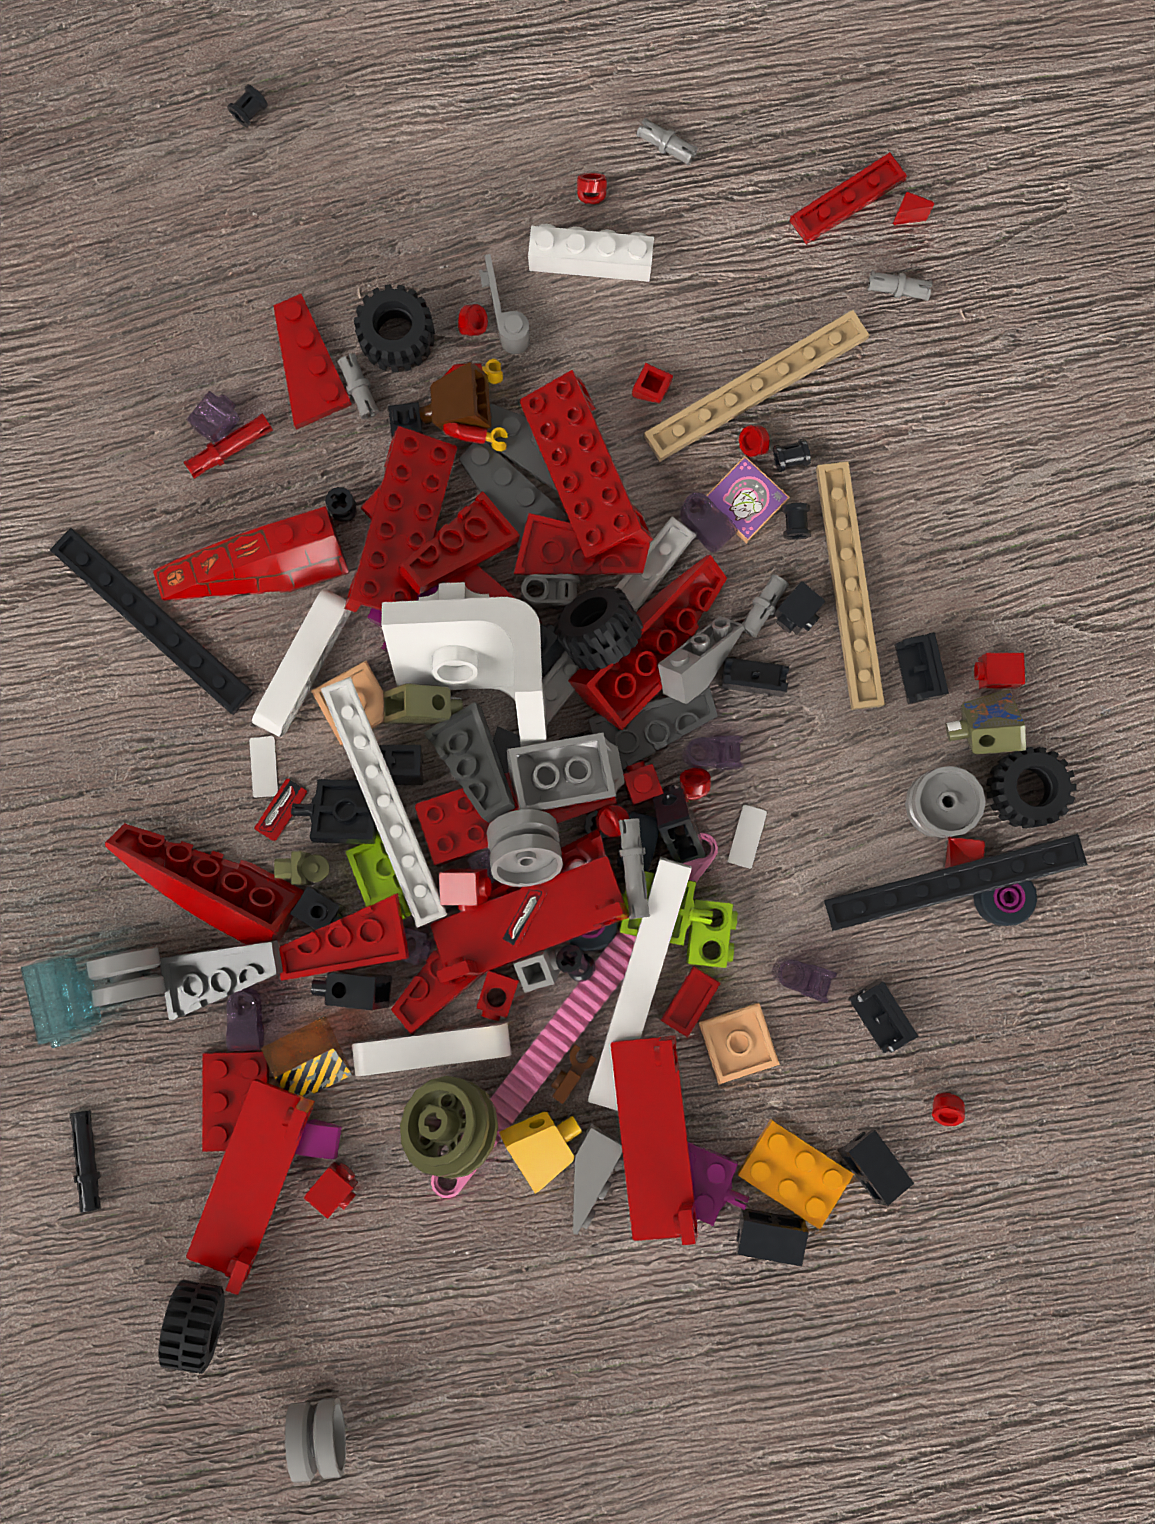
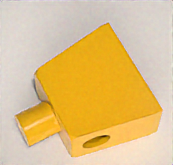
(540, 1147)

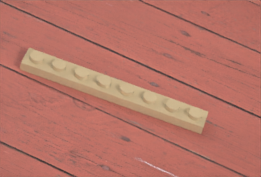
(756, 385)
(850, 586)

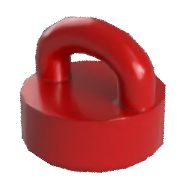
(591, 184)
(472, 320)
(754, 440)
(695, 783)
(608, 819)
(948, 1109)

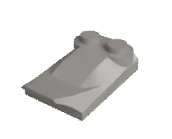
(564, 772)

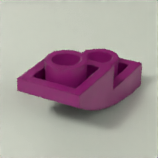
(320, 1140)

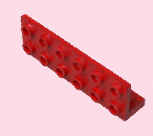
(582, 466)
(402, 517)
(457, 829)
(573, 906)
(654, 1139)
(249, 1181)

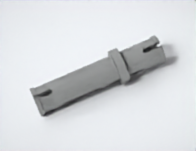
(634, 869)

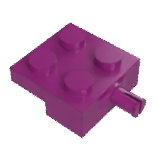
(713, 1183)

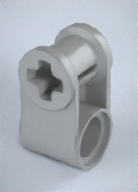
(553, 590)

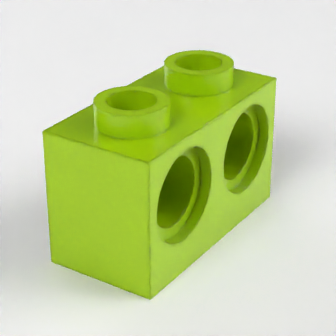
(701, 933)

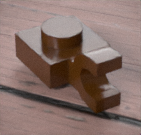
(567, 1080)

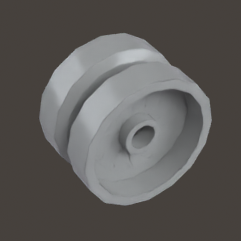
(963, 797)
(524, 848)
(125, 976)
(315, 1440)

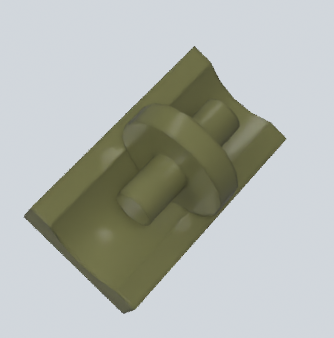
(302, 868)

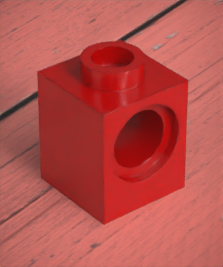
(1000, 670)
(504, 982)

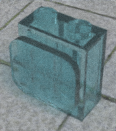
(60, 1001)

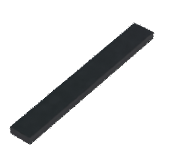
(152, 621)
(956, 882)

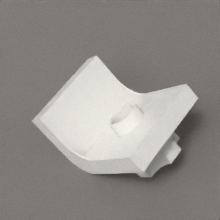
(471, 644)

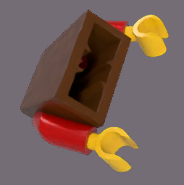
(463, 404)

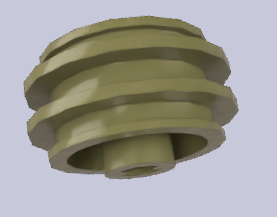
(431, 1126)

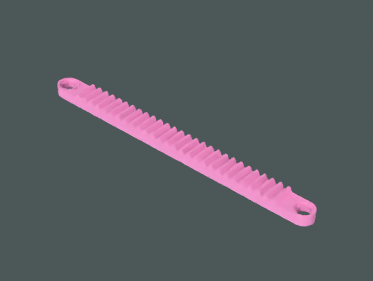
(565, 1028)

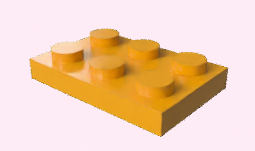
(795, 1174)

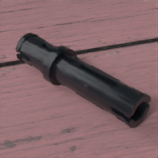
(85, 1163)

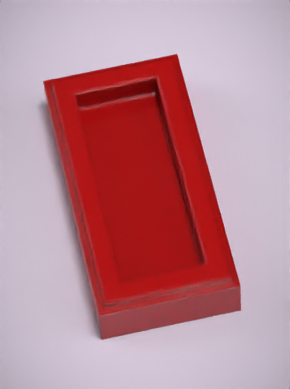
(690, 1001)

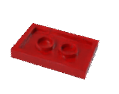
(224, 1090)

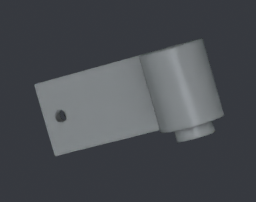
(511, 325)

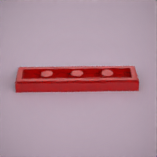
(848, 198)

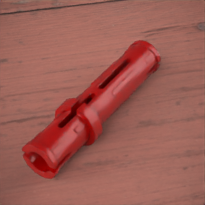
(229, 445)

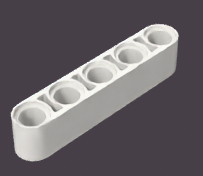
(301, 663)
(430, 1049)

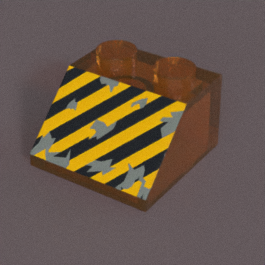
(307, 1059)

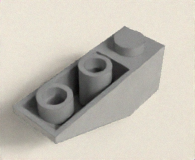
(697, 661)
(594, 1162)

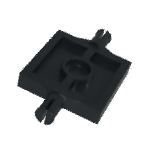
(338, 813)

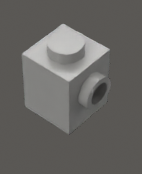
(537, 969)

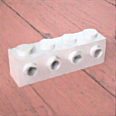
(590, 253)

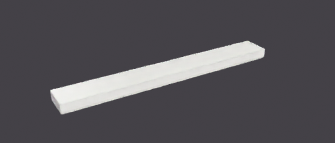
(661, 557)
(383, 802)
(642, 972)

